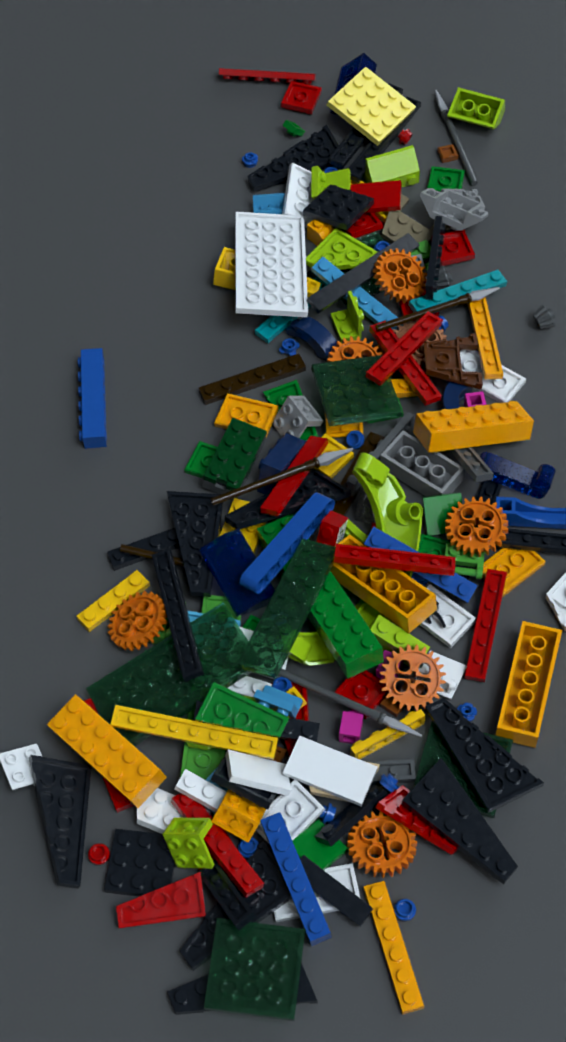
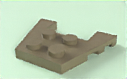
(400, 224)

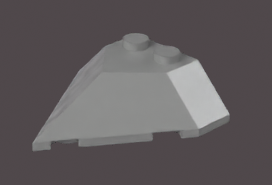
(456, 206)

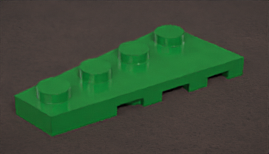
(279, 395)
(235, 711)

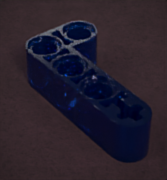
(520, 477)

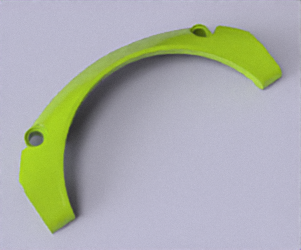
(392, 517)

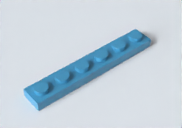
(369, 305)

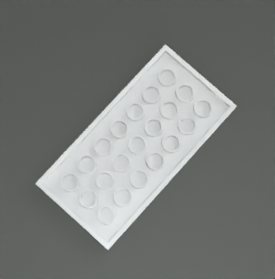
(270, 265)

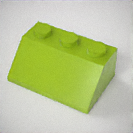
(477, 108)
(393, 166)

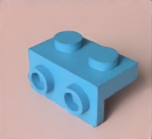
(268, 203)
(278, 701)

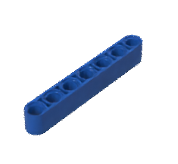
(286, 542)

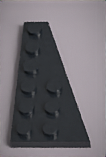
(314, 482)

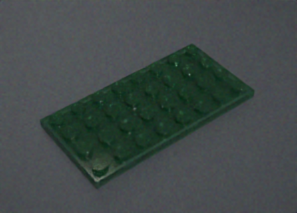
(155, 678)

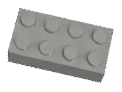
(423, 471)

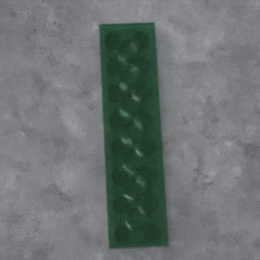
(288, 609)

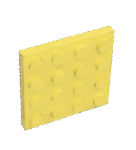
(371, 106)

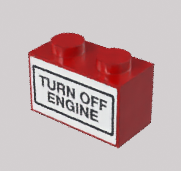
(332, 529)

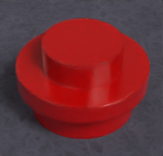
(405, 136)
(99, 854)

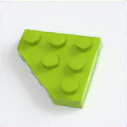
(341, 251)

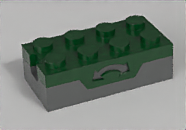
(234, 457)

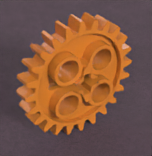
(400, 275)
(353, 347)
(473, 541)
(137, 621)
(414, 659)
(363, 848)

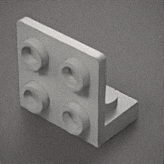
(296, 416)

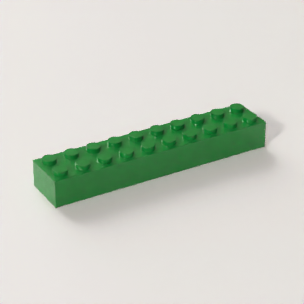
(335, 618)

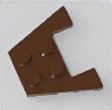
(444, 360)

